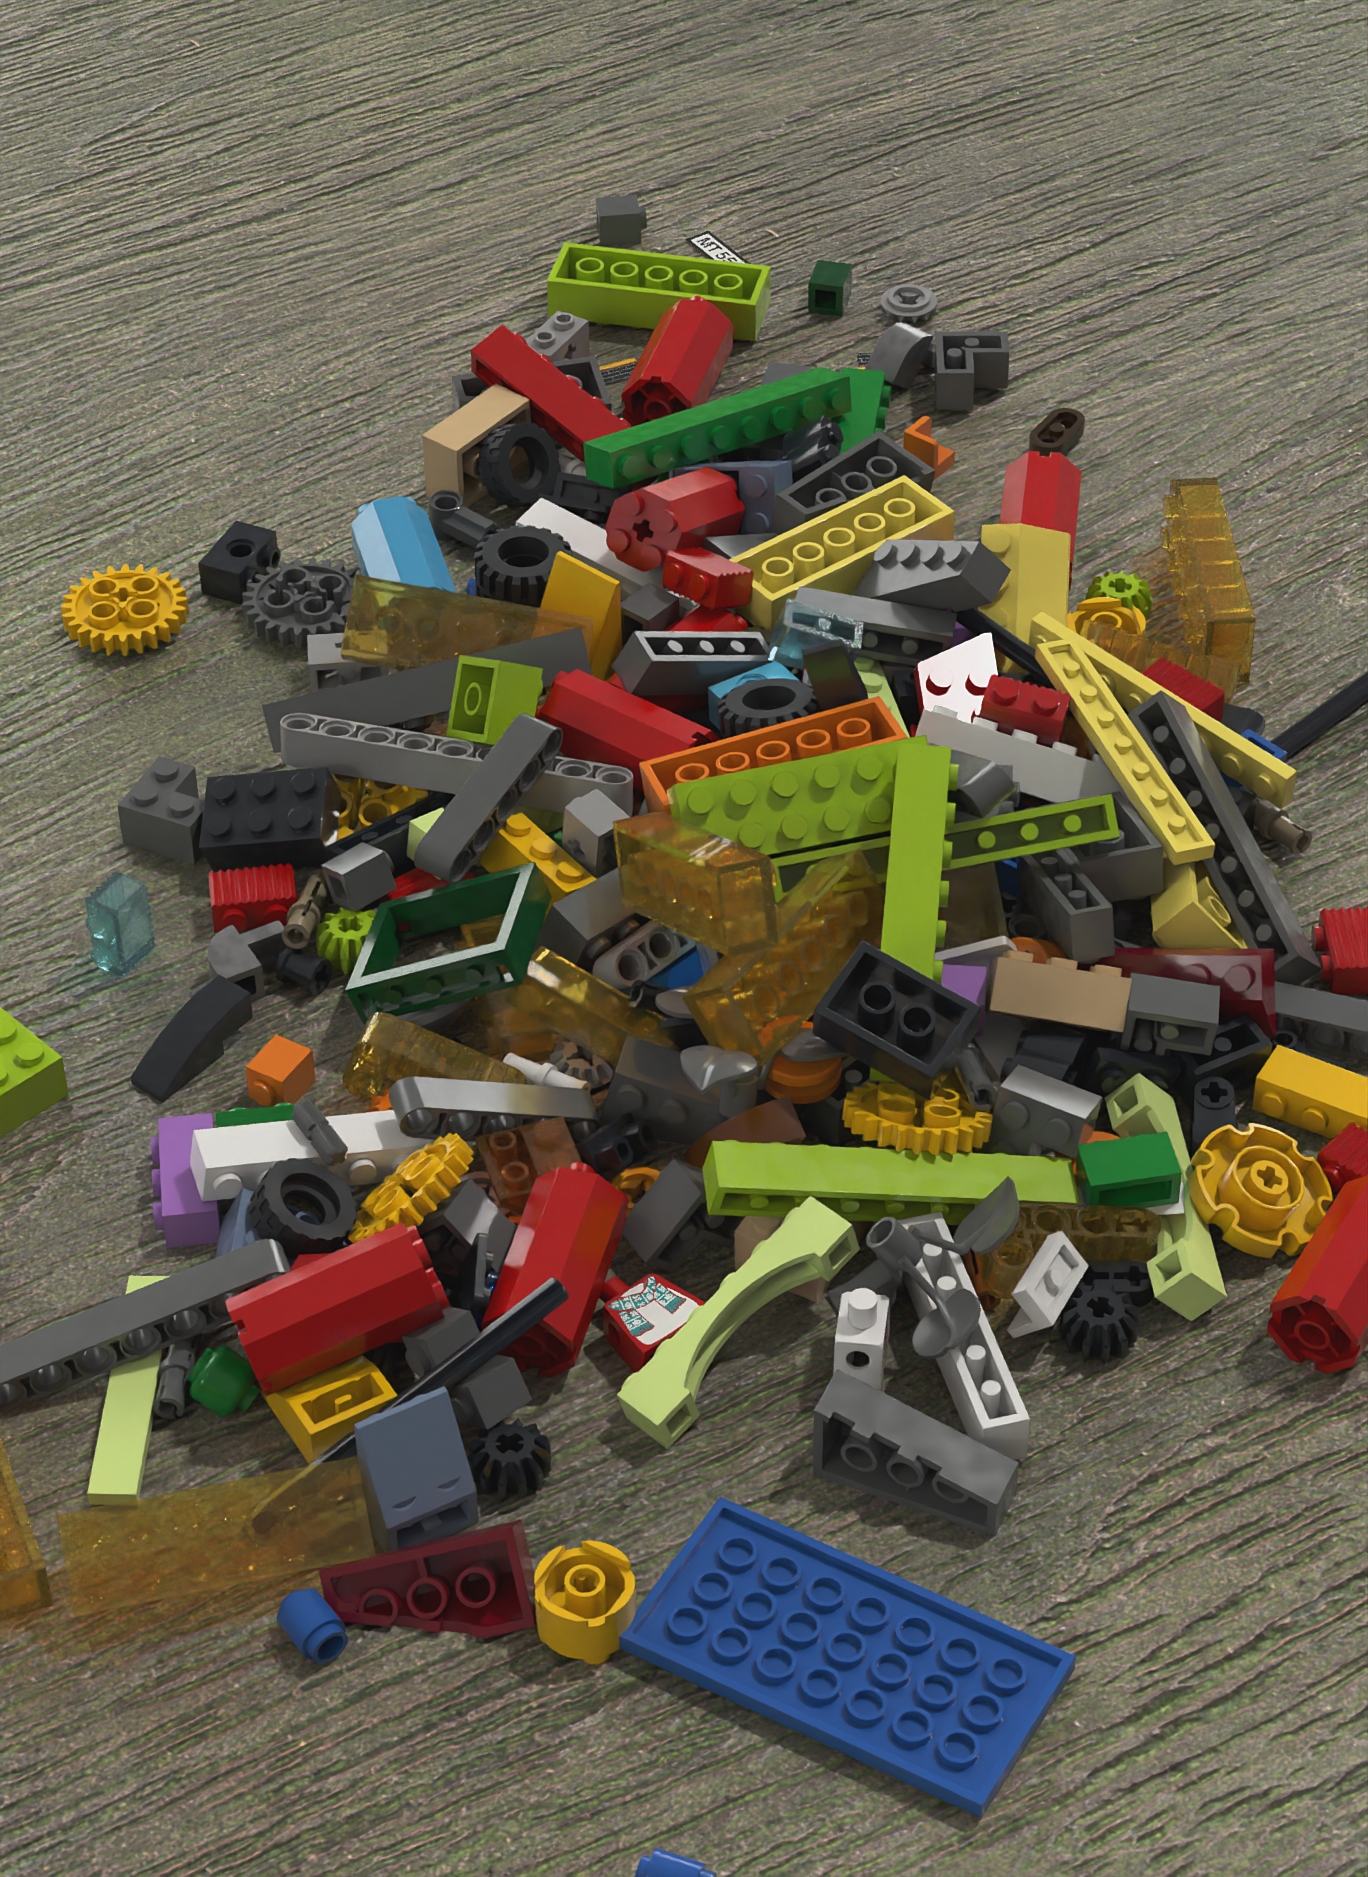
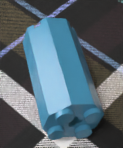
(399, 544)

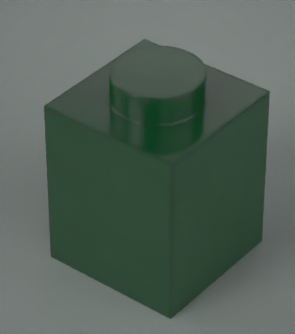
(829, 288)

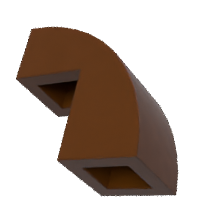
(762, 1124)

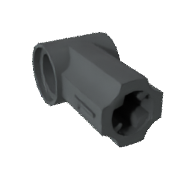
(454, 521)

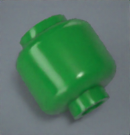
(223, 1381)

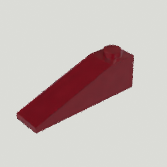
(452, 1584)

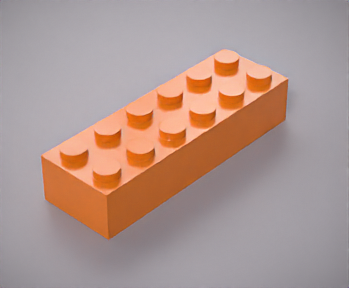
(810, 736)

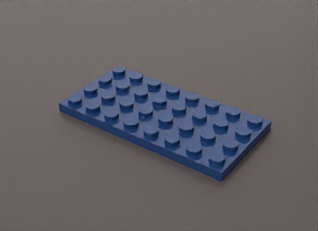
(849, 1655)

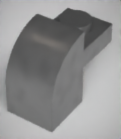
(901, 353)
(246, 956)

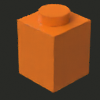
(280, 1072)

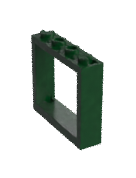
(461, 974)

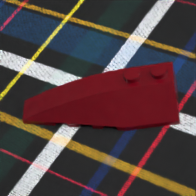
(1242, 973)

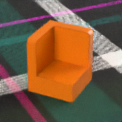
(921, 445)

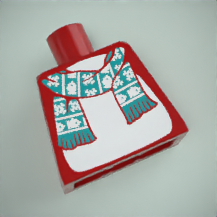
(643, 1316)

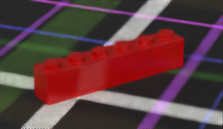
(555, 398)

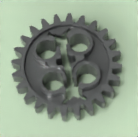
(303, 601)

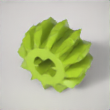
(1123, 587)
(343, 936)

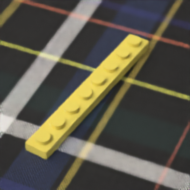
(1229, 750)
(1125, 752)

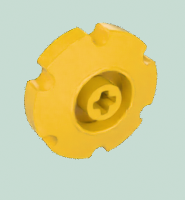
(1259, 1189)

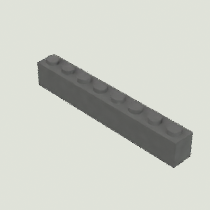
(426, 689)
(1237, 861)

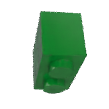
(1129, 1171)

